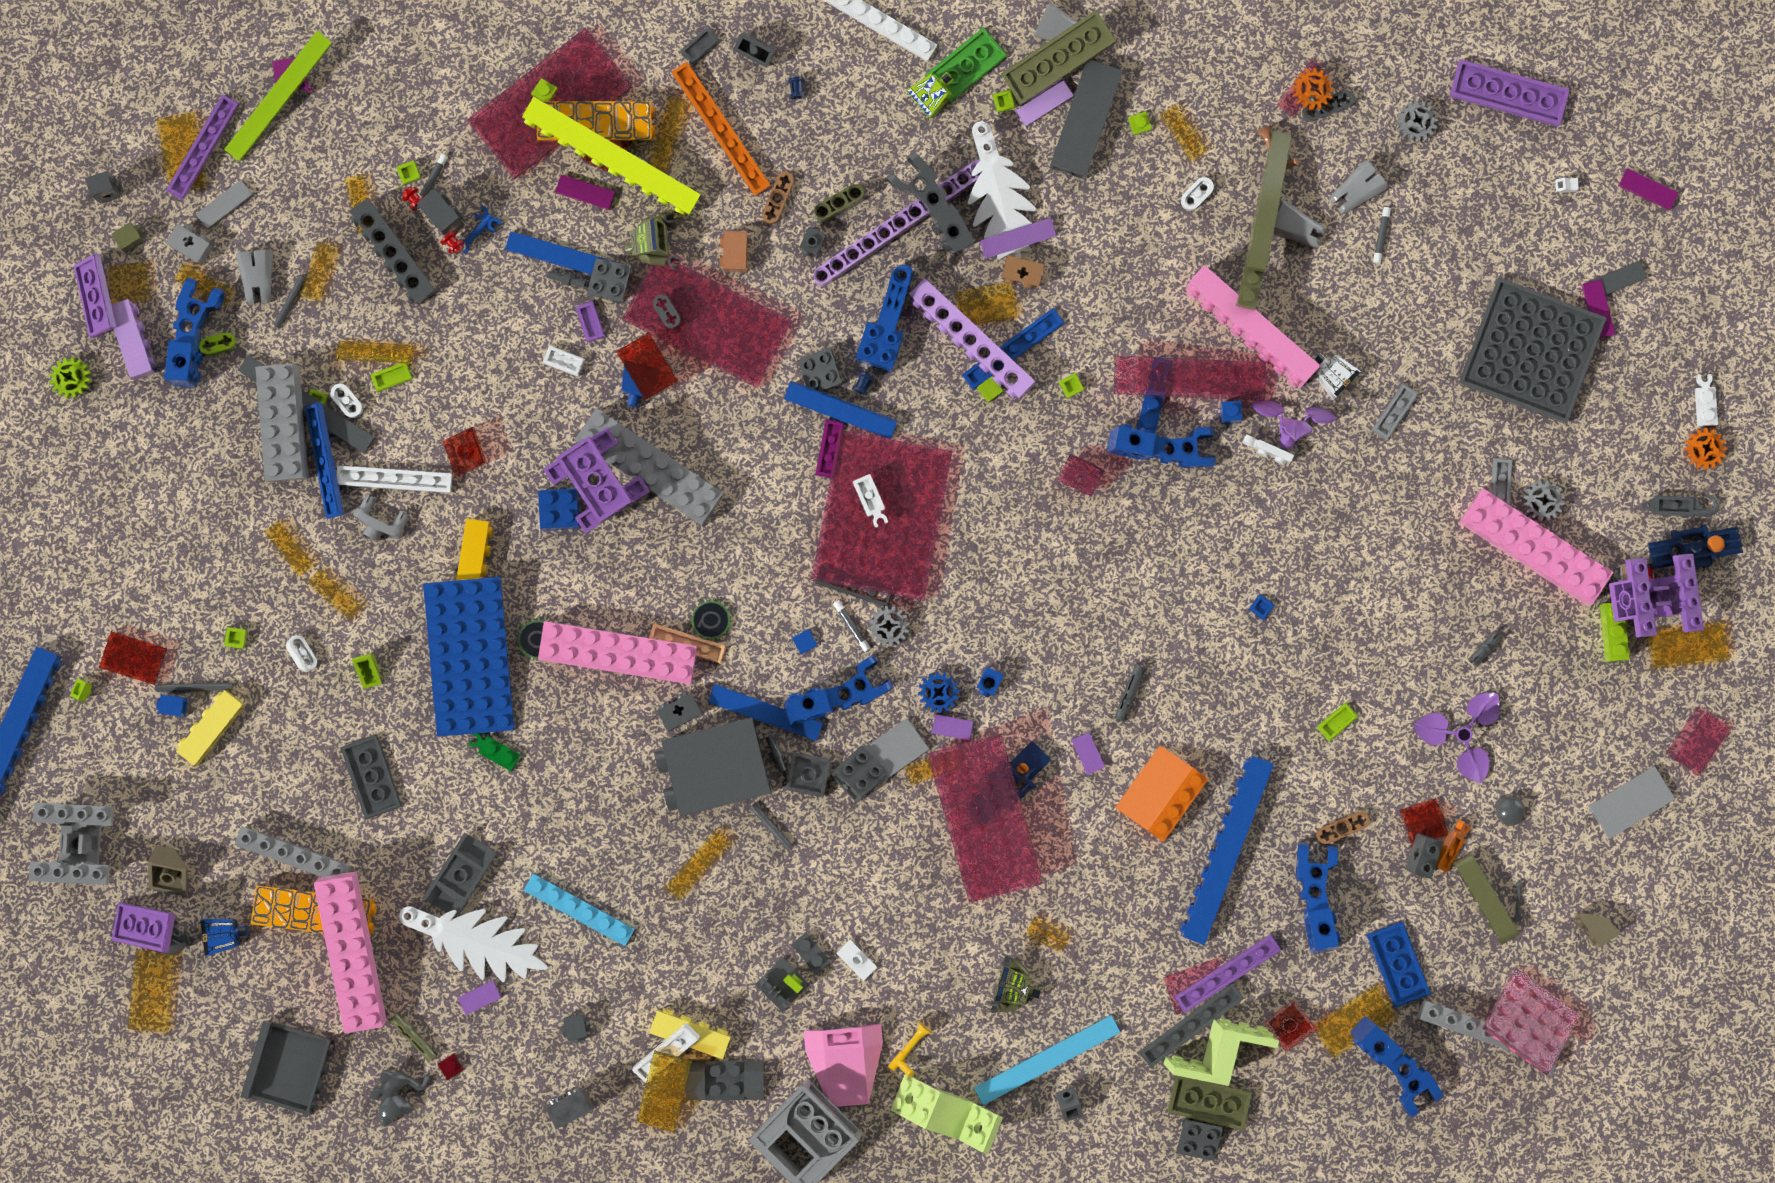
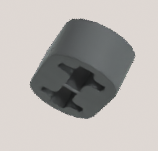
(663, 314)

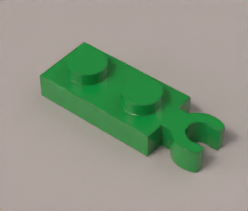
(496, 752)

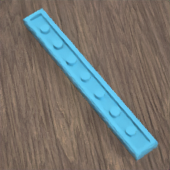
(1047, 1060)

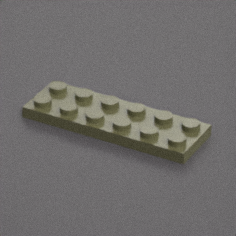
(1058, 58)

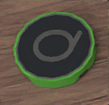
(711, 620)
(530, 638)

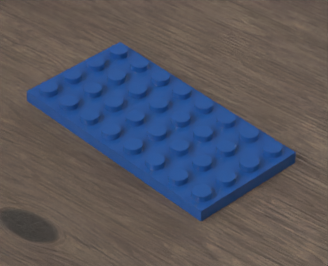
(468, 656)

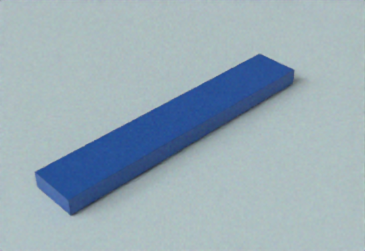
(551, 253)
(1017, 345)
(840, 409)
(324, 460)
(762, 711)

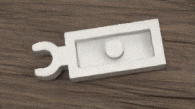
(1706, 403)
(1265, 449)
(870, 498)

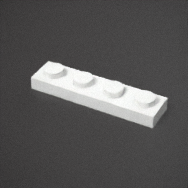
(673, 1045)

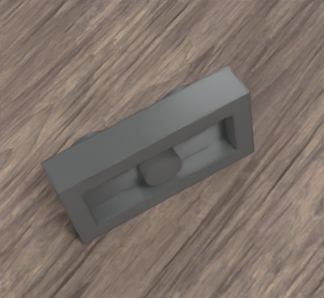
(810, 953)

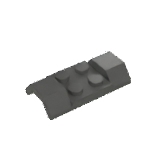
(460, 874)
(726, 1080)

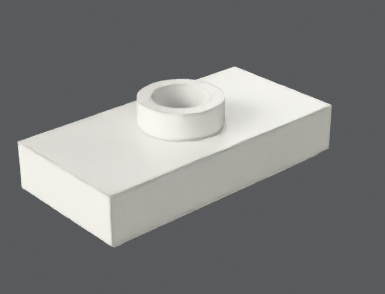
(563, 361)
(856, 960)

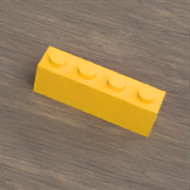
(474, 549)

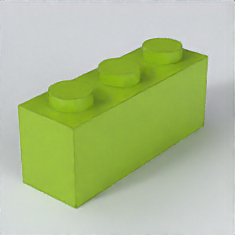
(1614, 635)

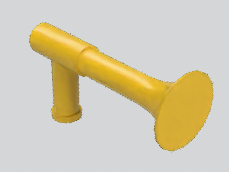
(898, 1061)

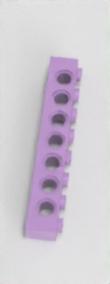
(926, 290)

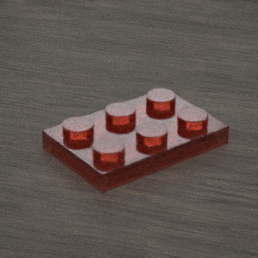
(647, 366)
(133, 657)

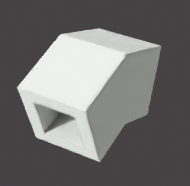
(1567, 185)

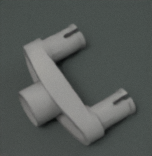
(376, 528)

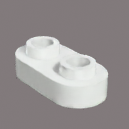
(1197, 194)
(346, 401)
(302, 653)

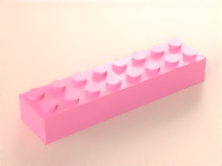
(1252, 327)
(1535, 547)
(618, 652)
(350, 952)

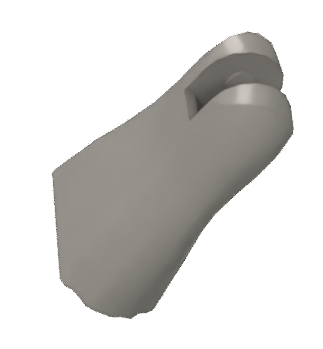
(1053, 23)
(1356, 189)
(1297, 226)
(256, 274)

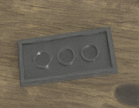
(371, 776)

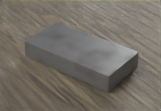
(699, 46)

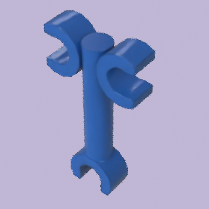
(487, 220)

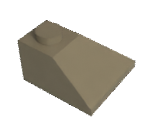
(167, 871)

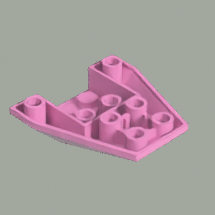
(845, 1061)

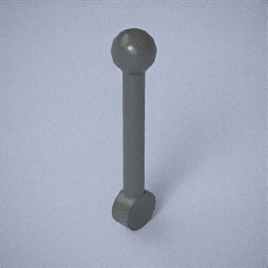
(1517, 917)

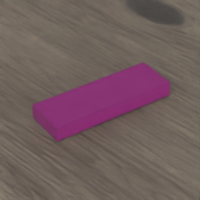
(1648, 189)
(585, 192)
(1597, 303)
(828, 448)

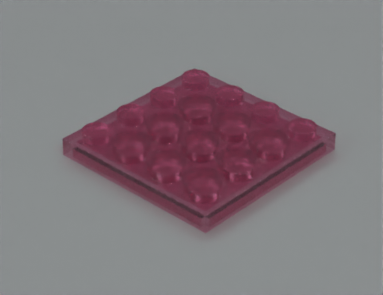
(1531, 1021)

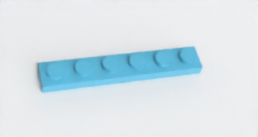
(579, 909)

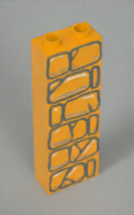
(609, 118)
(295, 909)

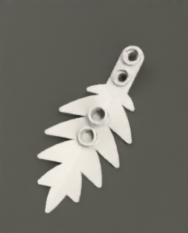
(996, 182)
(477, 942)

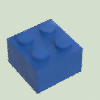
(558, 509)

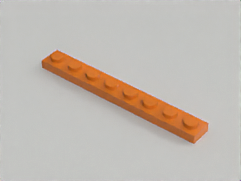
(720, 129)

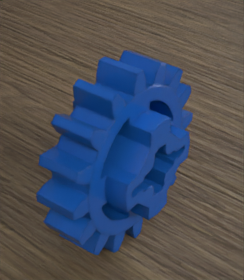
(945, 698)

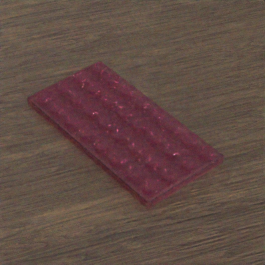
(579, 72)
(714, 323)
(985, 818)

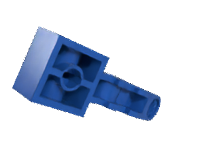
(881, 340)
(184, 351)
(1148, 445)
(825, 700)
(1318, 911)
(1386, 1051)

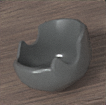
(1510, 810)

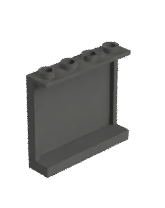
(288, 1068)

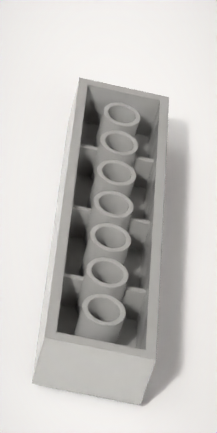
(659, 472)

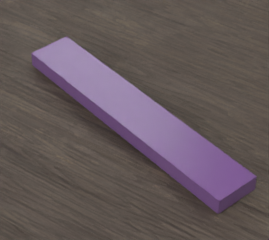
(202, 147)
(1227, 973)

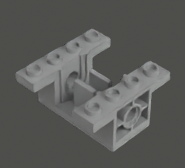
(74, 864)

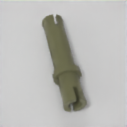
(413, 1037)

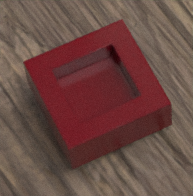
(450, 1066)

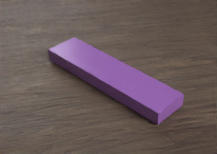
(1017, 238)

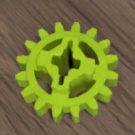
(74, 370)

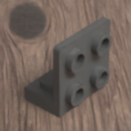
(858, 773)

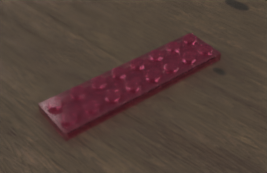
(1189, 378)

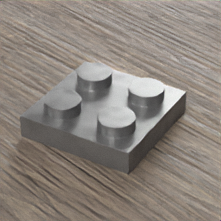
(808, 774)

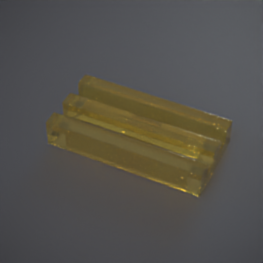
(1032, 926)

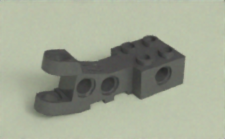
(941, 214)

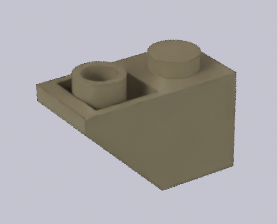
(1599, 929)

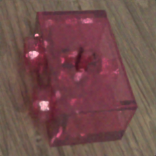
(1080, 475)

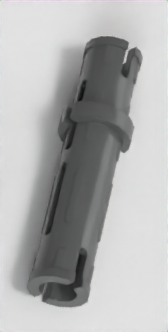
(1126, 701)

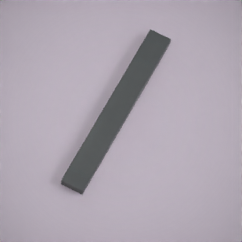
(335, 422)

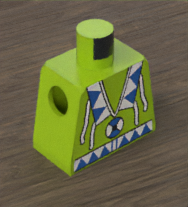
(931, 93)

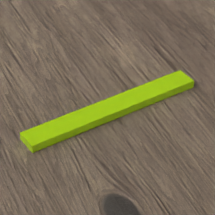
(278, 96)

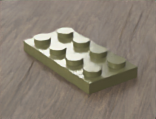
(1209, 1102)

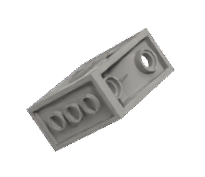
(810, 1133)

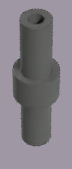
(566, 279)
(776, 753)

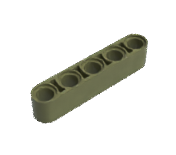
(1486, 897)

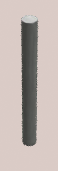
(193, 687)

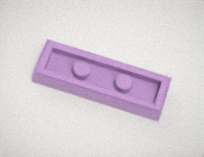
(1044, 103)

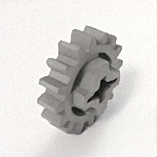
(1414, 114)
(1544, 492)
(887, 617)

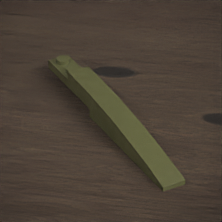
(1264, 220)

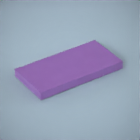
(94, 296)
(143, 927)

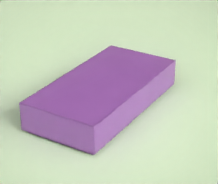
(590, 322)
(952, 727)
(1088, 753)
(479, 997)

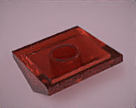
(464, 451)
(1424, 819)
(1290, 1025)

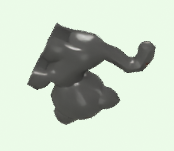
(392, 1105)

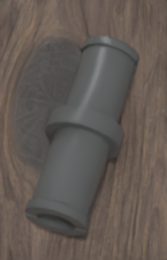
(1485, 648)

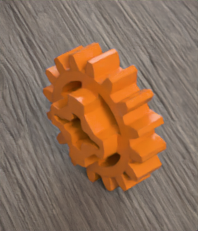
(1318, 95)
(1709, 440)

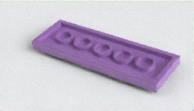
(1509, 93)

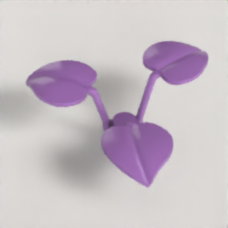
(1291, 429)
(1433, 731)

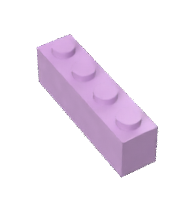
(132, 341)

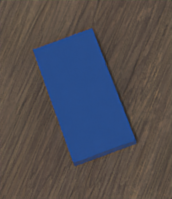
(1398, 964)

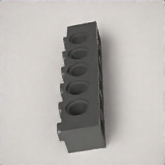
(366, 210)

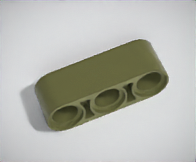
(844, 195)

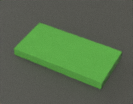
(970, 62)

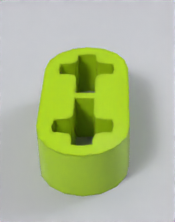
(216, 339)

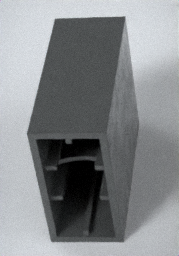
(713, 767)

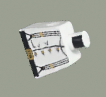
(1335, 374)

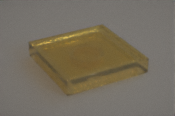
(129, 282)

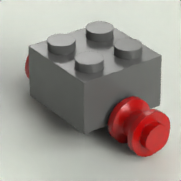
(438, 210)

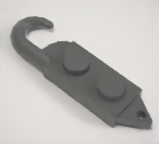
(1680, 506)

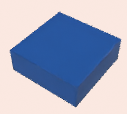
(1261, 607)
(804, 641)

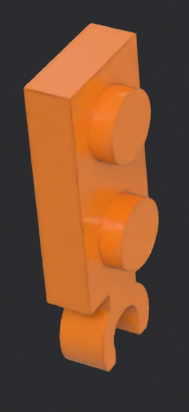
(1452, 846)

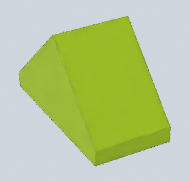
(367, 670)

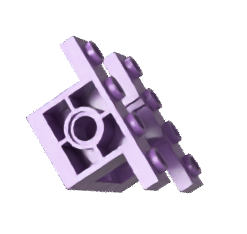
(608, 495)
(1648, 599)

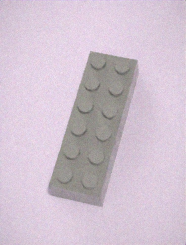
(282, 422)

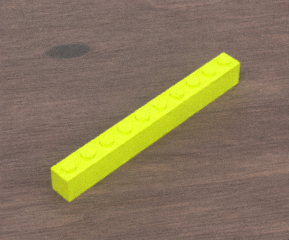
(610, 155)

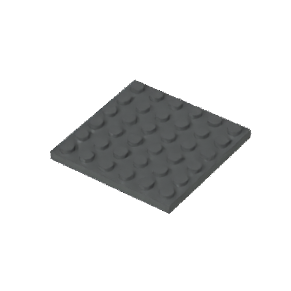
(1532, 350)

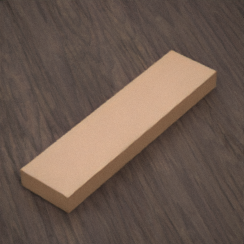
(706, 649)

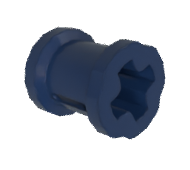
(796, 87)
(863, 383)

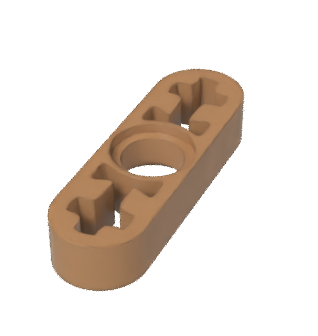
(768, 209)
(1358, 827)

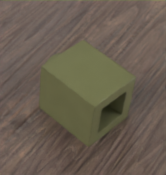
(128, 237)

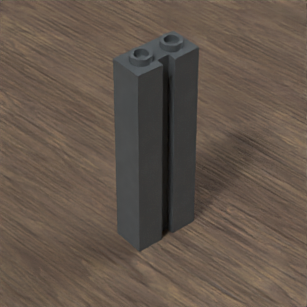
(1086, 118)

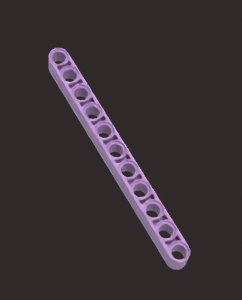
(890, 226)

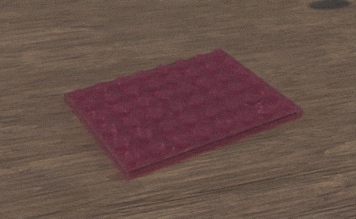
(896, 554)

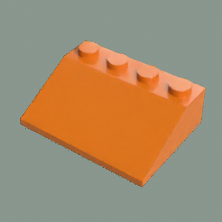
(1161, 793)

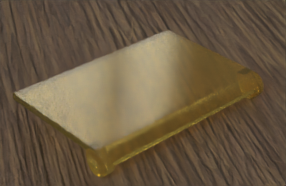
(987, 303)

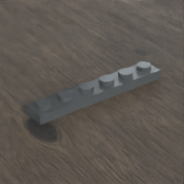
(1191, 1025)

